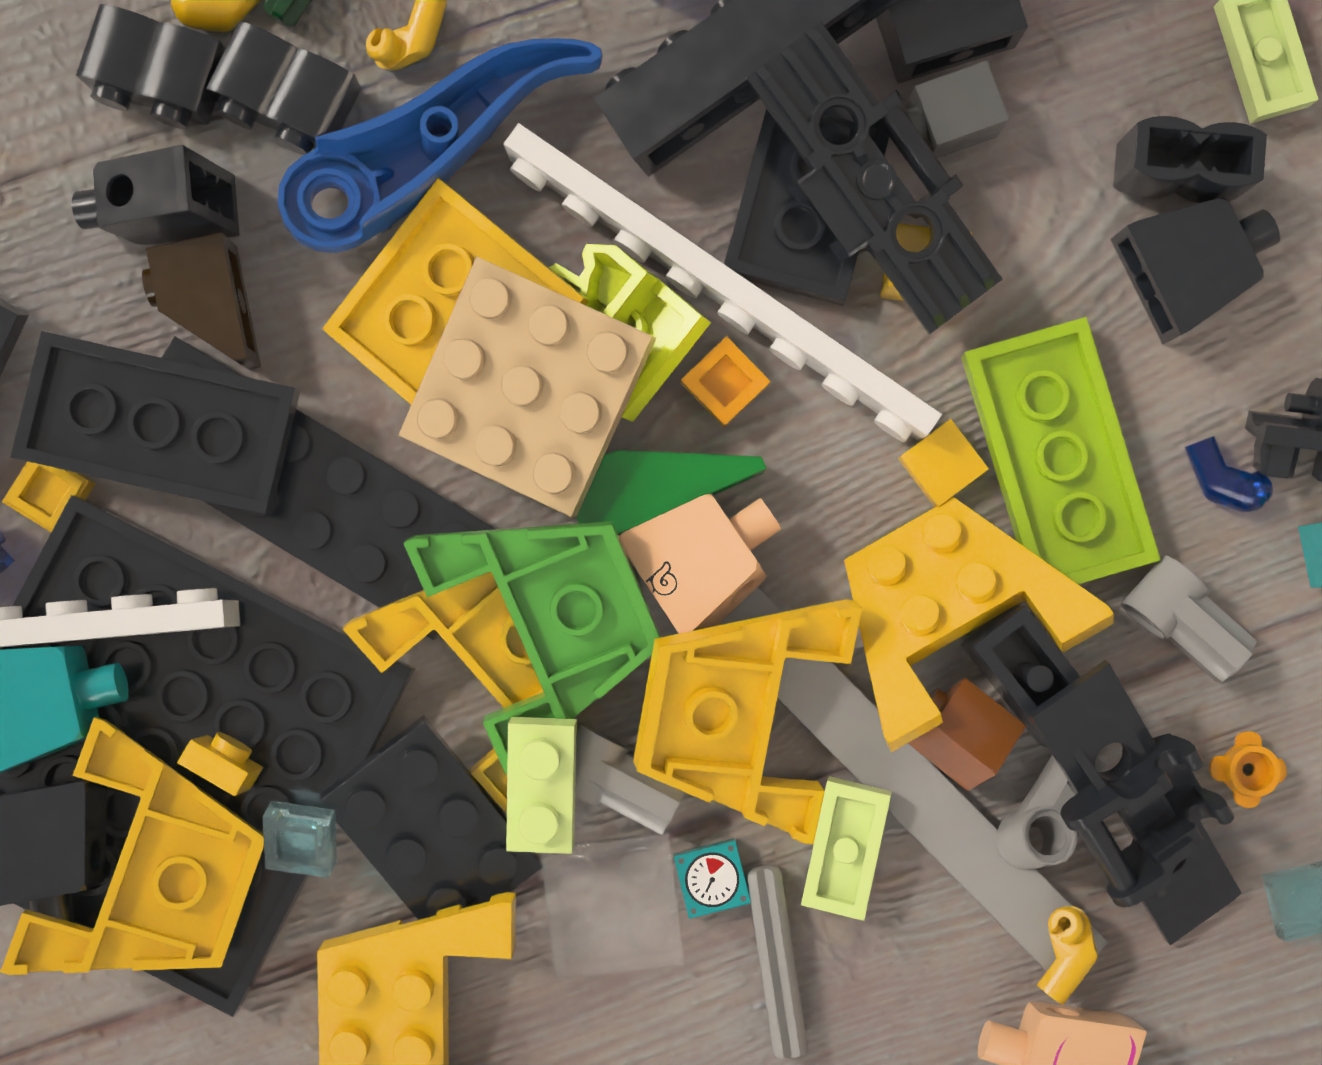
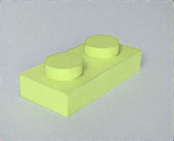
(1266, 57)
(541, 785)
(846, 848)

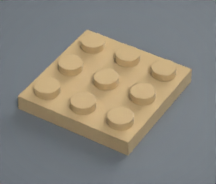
(527, 387)

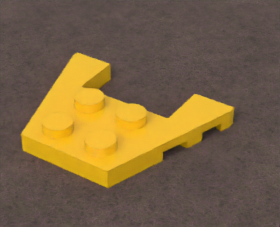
(937, 585)
(477, 629)
(715, 707)
(174, 881)
(389, 983)

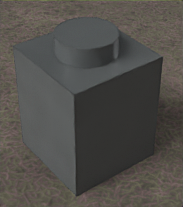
(957, 109)

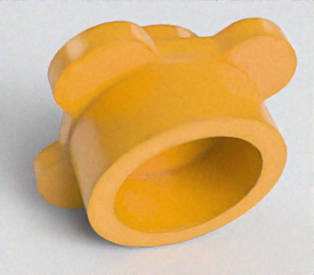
(1266, 773)

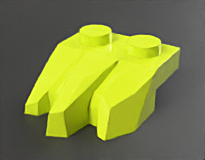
(638, 298)

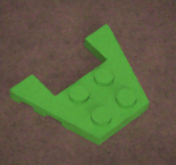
(567, 599)

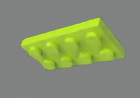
(1060, 452)

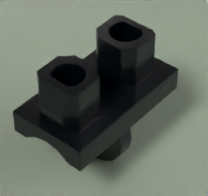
(1282, 436)

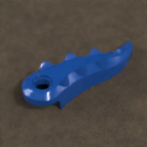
(400, 154)

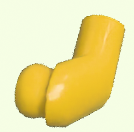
(212, 14)
(1074, 952)

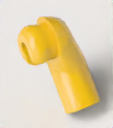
(409, 43)

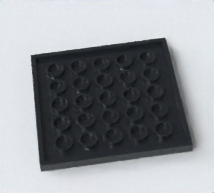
(275, 683)

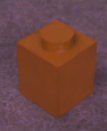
(973, 735)

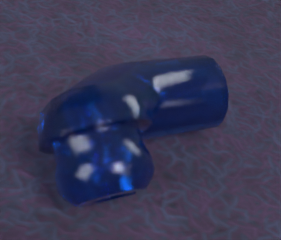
(1226, 484)

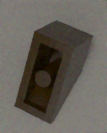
(205, 292)

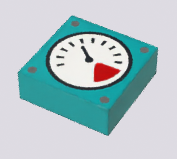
(711, 878)

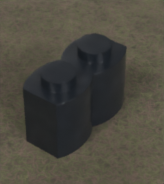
(150, 66)
(281, 88)
(1195, 162)

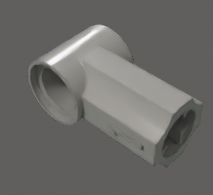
(1175, 607)
(610, 778)
(1043, 809)

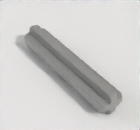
(777, 962)

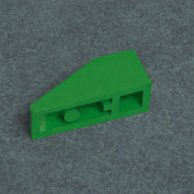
(646, 484)

